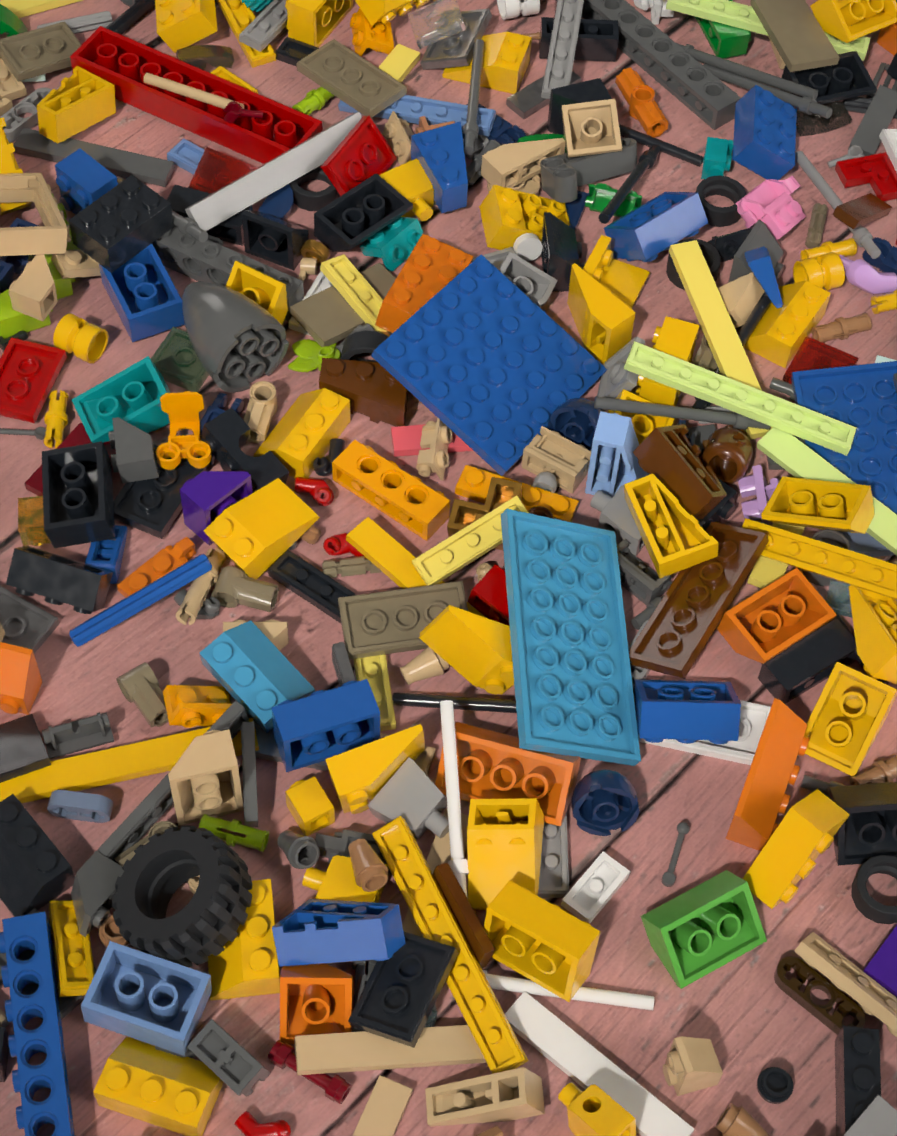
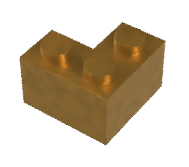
(465, 512)

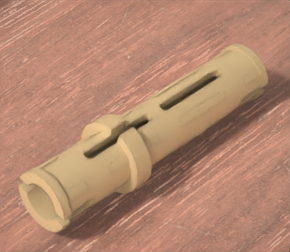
(199, 588)

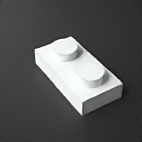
(595, 888)

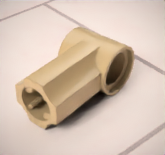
(260, 410)

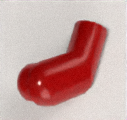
(338, 545)

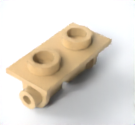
(399, 137)
(436, 459)

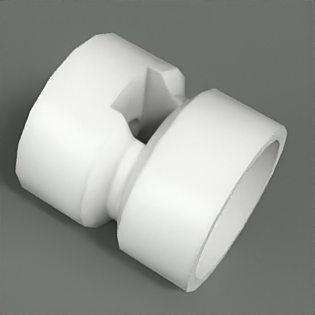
(512, 8)

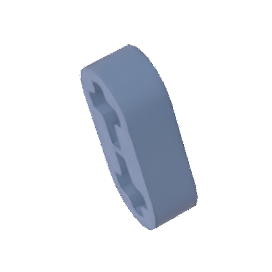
(80, 806)

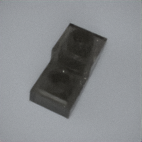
(203, 54)
(816, 124)

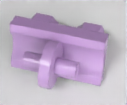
(756, 485)

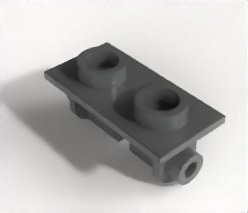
(78, 735)

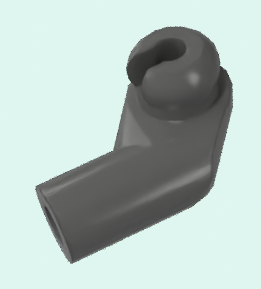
(209, 609)

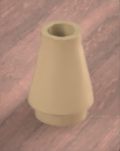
(424, 666)

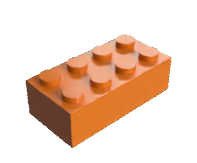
(421, 278)

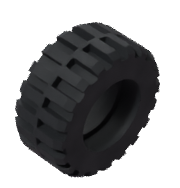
(154, 877)

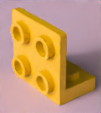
(621, 278)

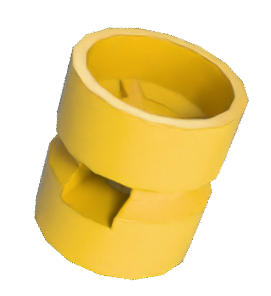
(822, 271)
(80, 337)

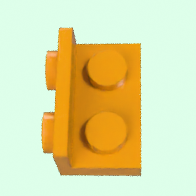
(375, 37)
(195, 705)

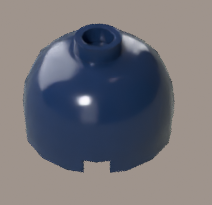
(576, 421)
(604, 803)

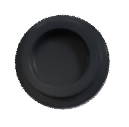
(775, 1085)

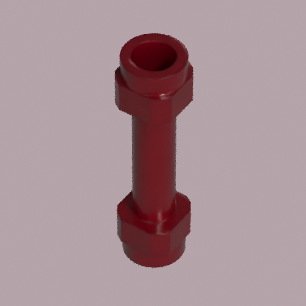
(335, 1087)

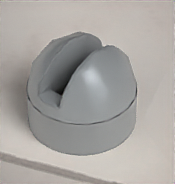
(545, 481)

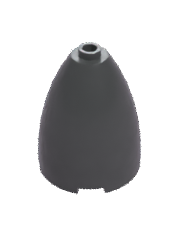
(232, 335)

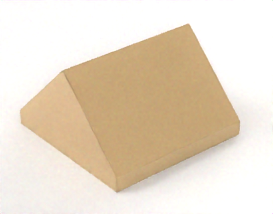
(591, 128)

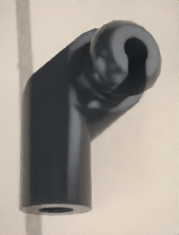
(323, 466)

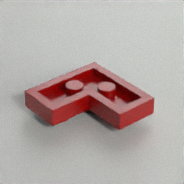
(871, 169)

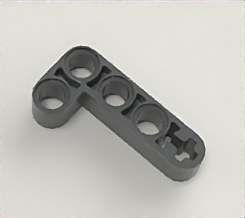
(563, 175)

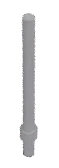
(861, 234)

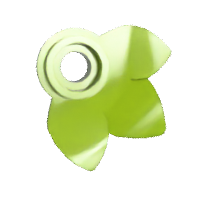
(311, 355)

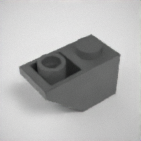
(134, 454)
(94, 891)

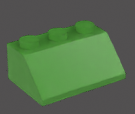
(704, 928)

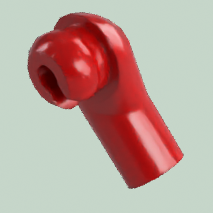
(317, 488)
(251, 1127)

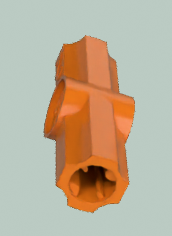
(641, 102)

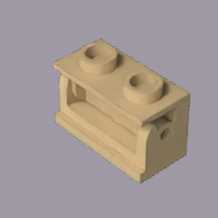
(559, 456)

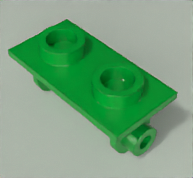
(601, 195)

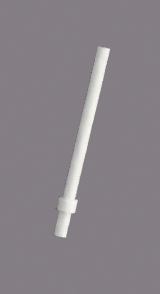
(457, 863)
(583, 994)

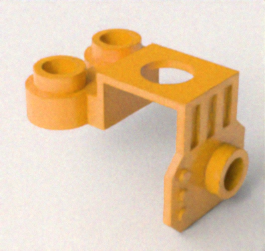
(183, 414)

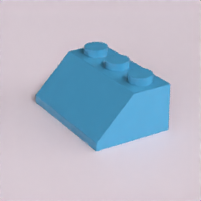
(254, 672)

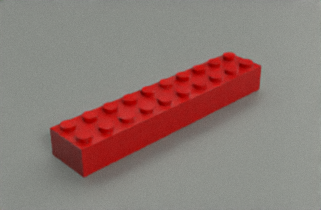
(127, 62)

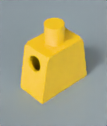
(415, 186)
(338, 882)
(595, 1113)

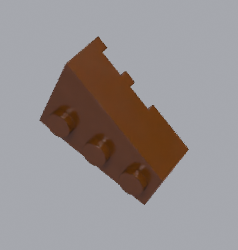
(368, 388)

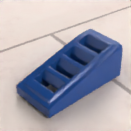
(762, 268)
(109, 552)

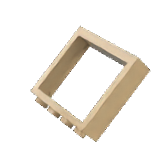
(37, 239)

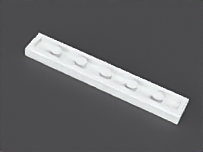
(590, 1067)

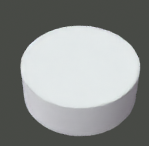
(528, 247)

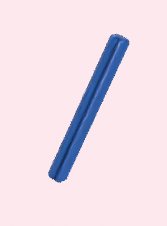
(140, 600)

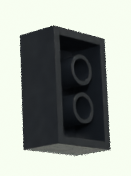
(121, 223)
(78, 495)

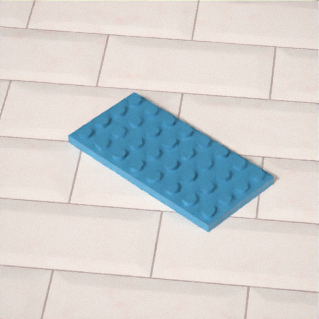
(568, 639)

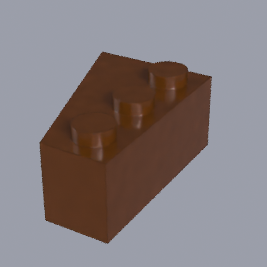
(679, 469)

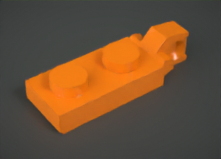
(158, 566)

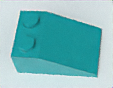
(127, 395)

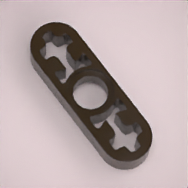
(792, 989)

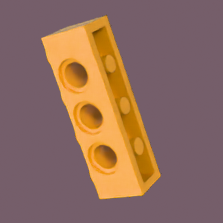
(391, 489)

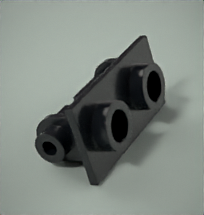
(730, 243)

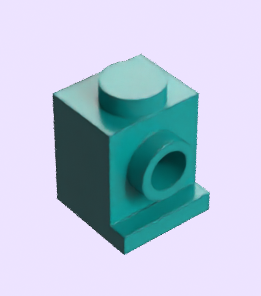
(716, 157)

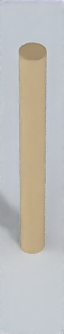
(187, 91)

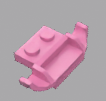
(772, 205)

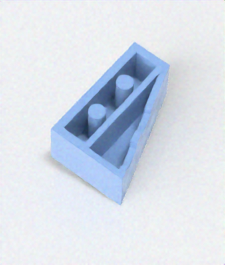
(612, 455)

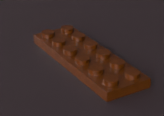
(697, 603)

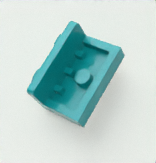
(394, 242)

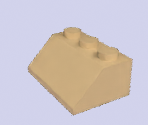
(206, 779)

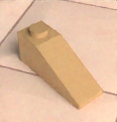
(519, 161)
(486, 1099)

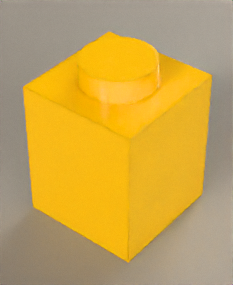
(309, 806)

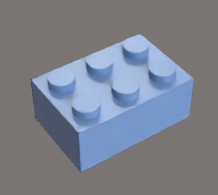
(146, 998)

